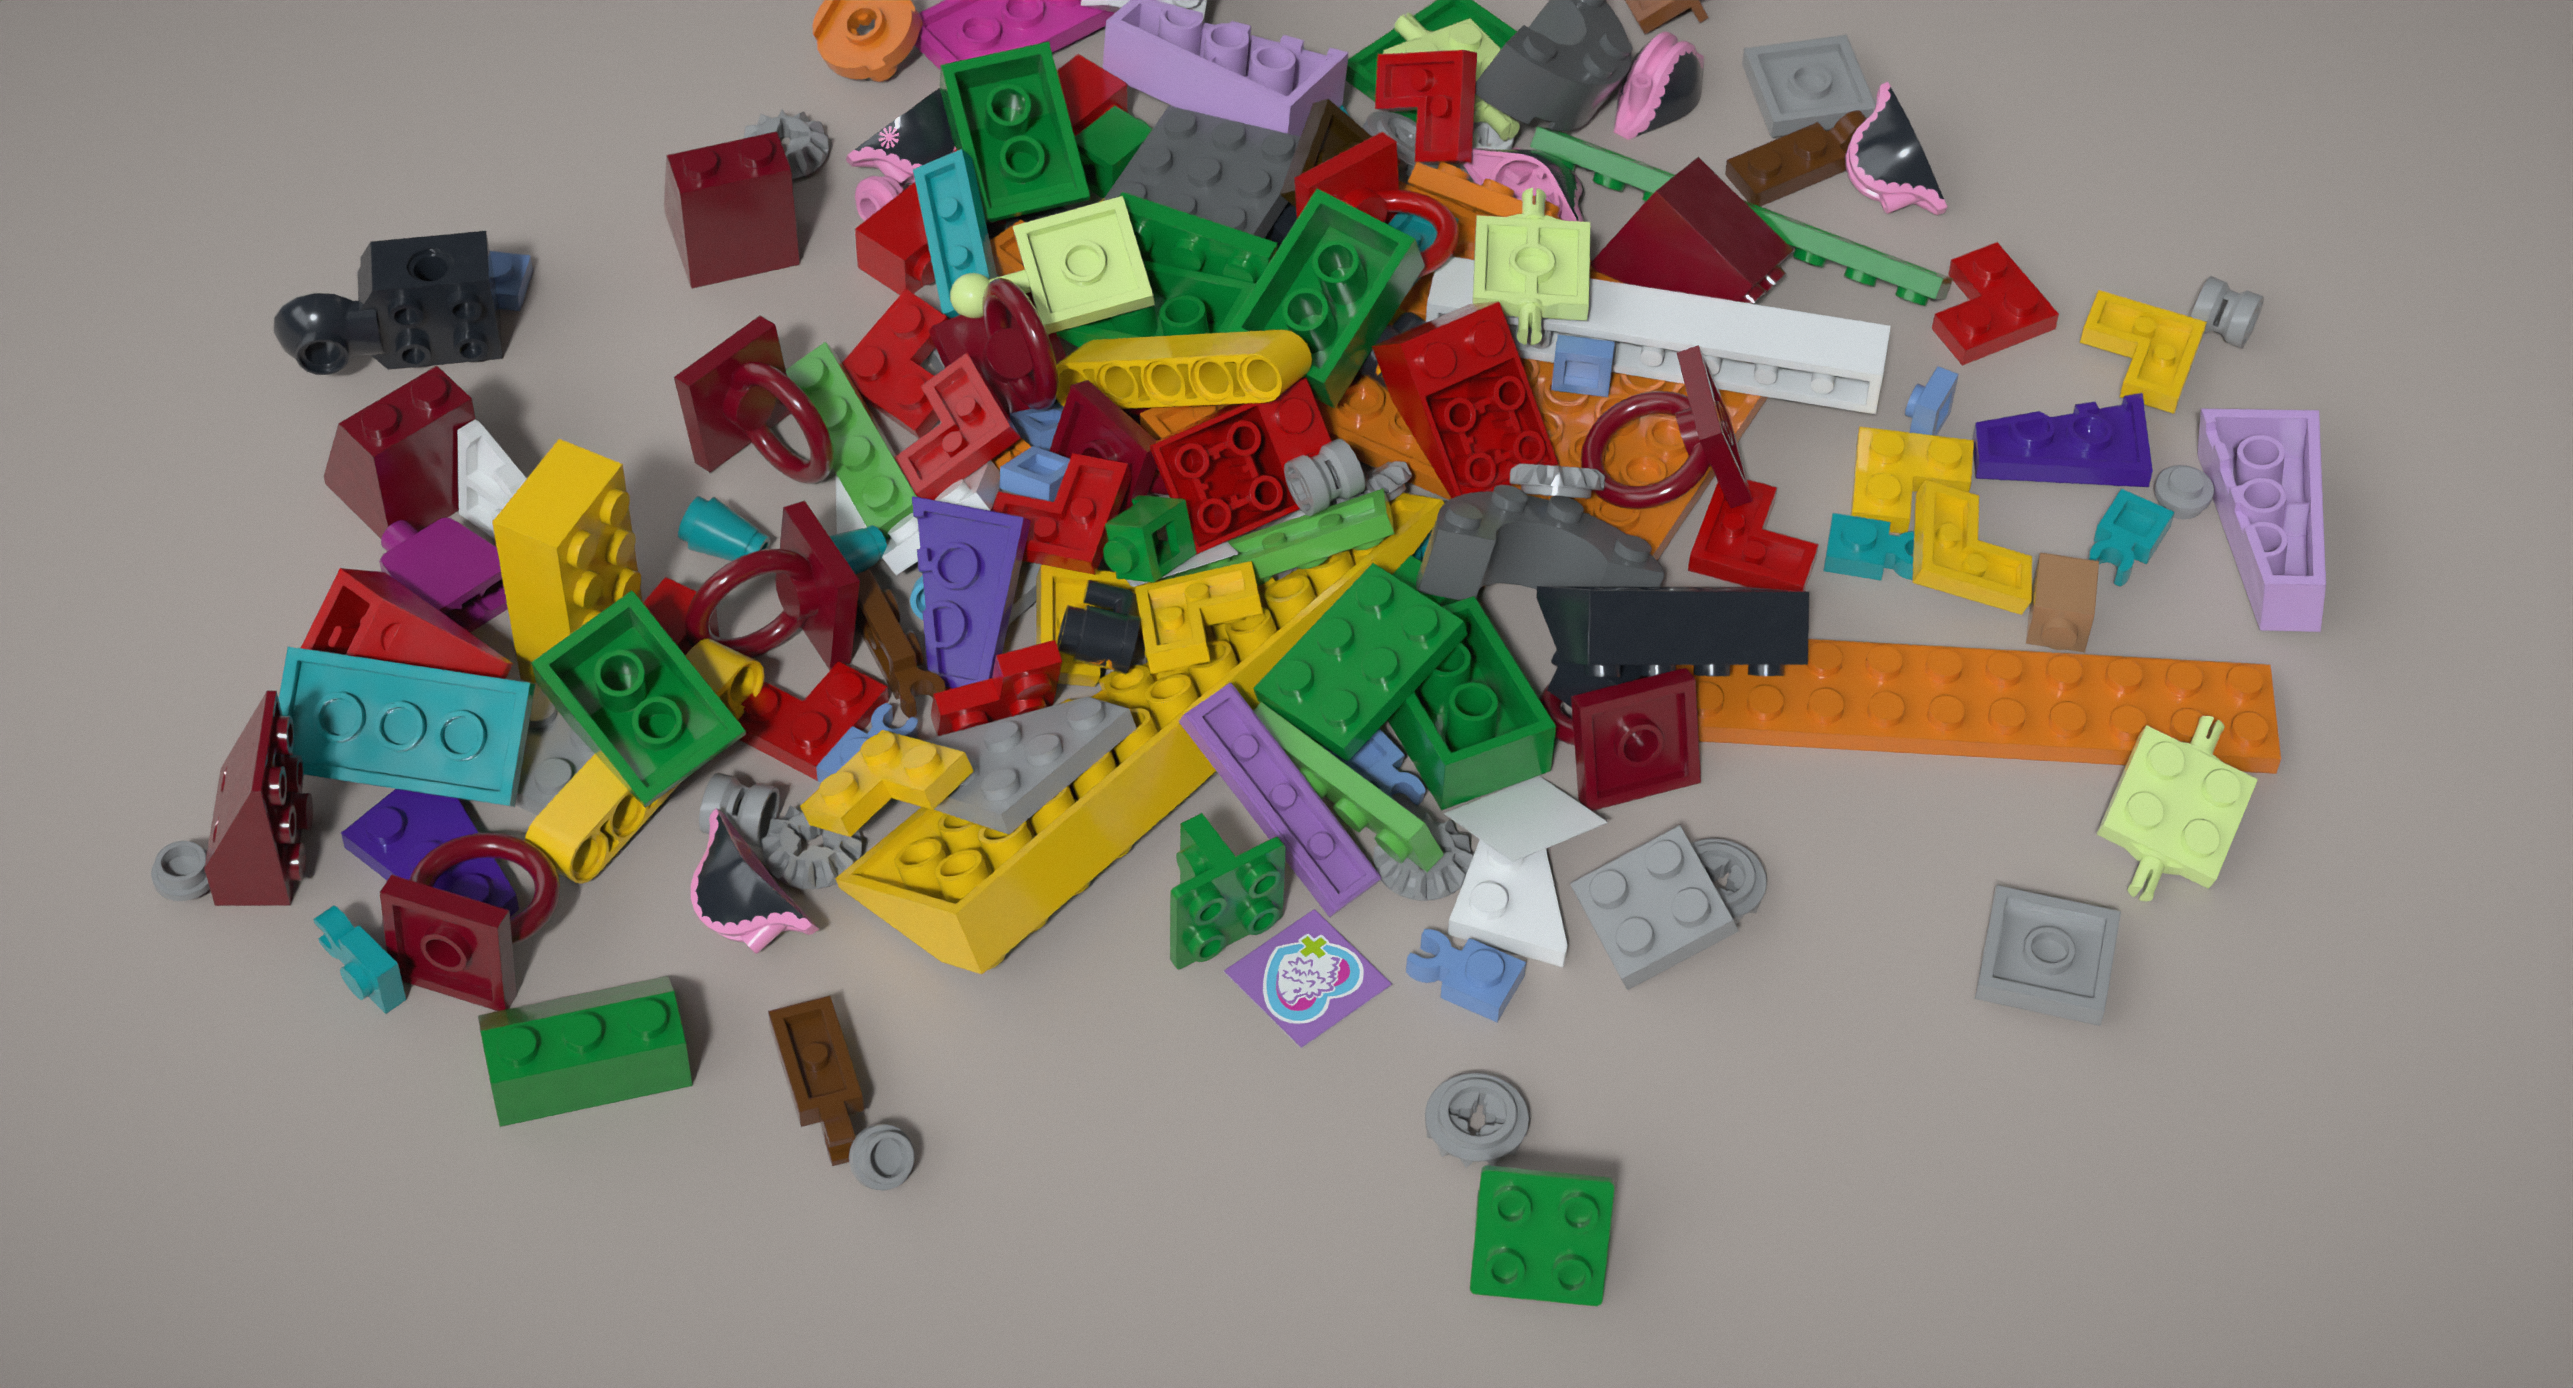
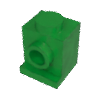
(1134, 544)

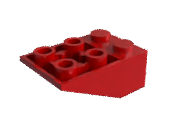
(1466, 398)
(1235, 462)
(385, 621)

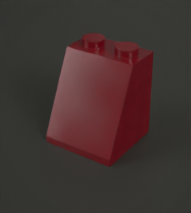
(732, 209)
(1696, 241)
(402, 454)

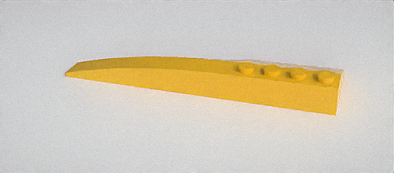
(981, 891)

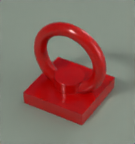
(1369, 182)

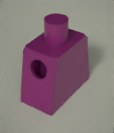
(447, 569)

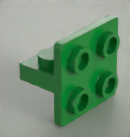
(1221, 893)
(1541, 1235)

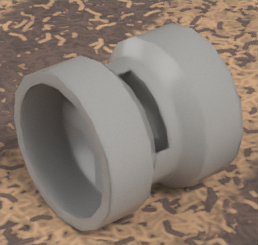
(2235, 317)
(1324, 477)
(744, 806)

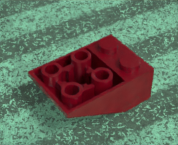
(259, 815)

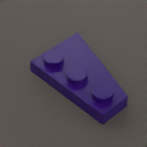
(2075, 448)
(969, 583)
(409, 826)

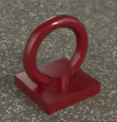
(1007, 347)
(742, 393)
(1102, 430)
(1704, 431)
(811, 583)
(1631, 738)
(457, 941)

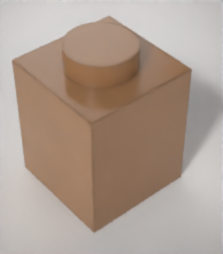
(2062, 602)

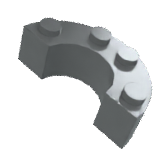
(1559, 65)
(1528, 544)

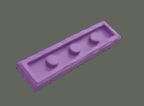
(1280, 799)

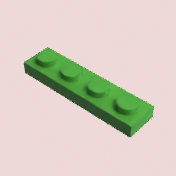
(860, 448)
(1310, 539)
(1355, 798)

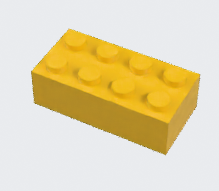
(564, 548)

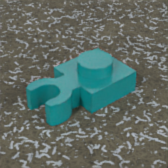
(2130, 533)
(1865, 548)
(367, 965)

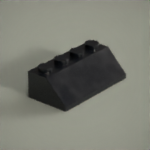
(1677, 627)

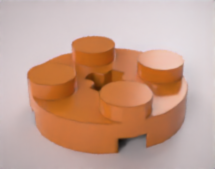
(870, 54)

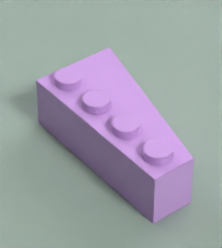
(1220, 66)
(2270, 508)

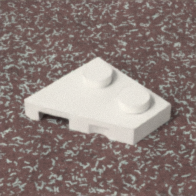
(484, 476)
(975, 491)
(1511, 906)

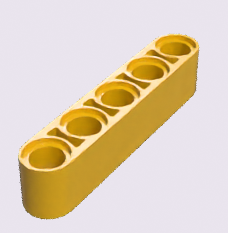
(1188, 368)
(596, 812)

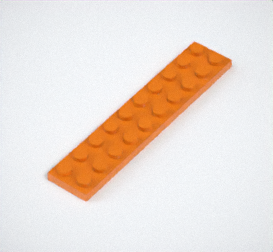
(1991, 704)

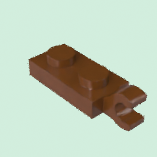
(1793, 160)
(892, 649)
(818, 1071)

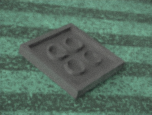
(1212, 169)

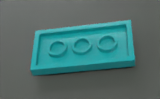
(407, 725)

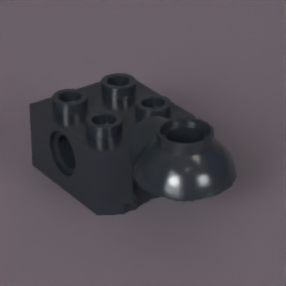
(415, 308)

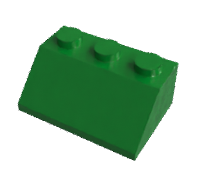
(585, 1051)

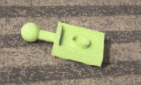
(1075, 265)

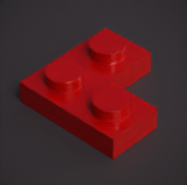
(1442, 93)
(2000, 310)
(889, 361)
(970, 431)
(1073, 527)
(1740, 550)
(1020, 684)
(807, 730)

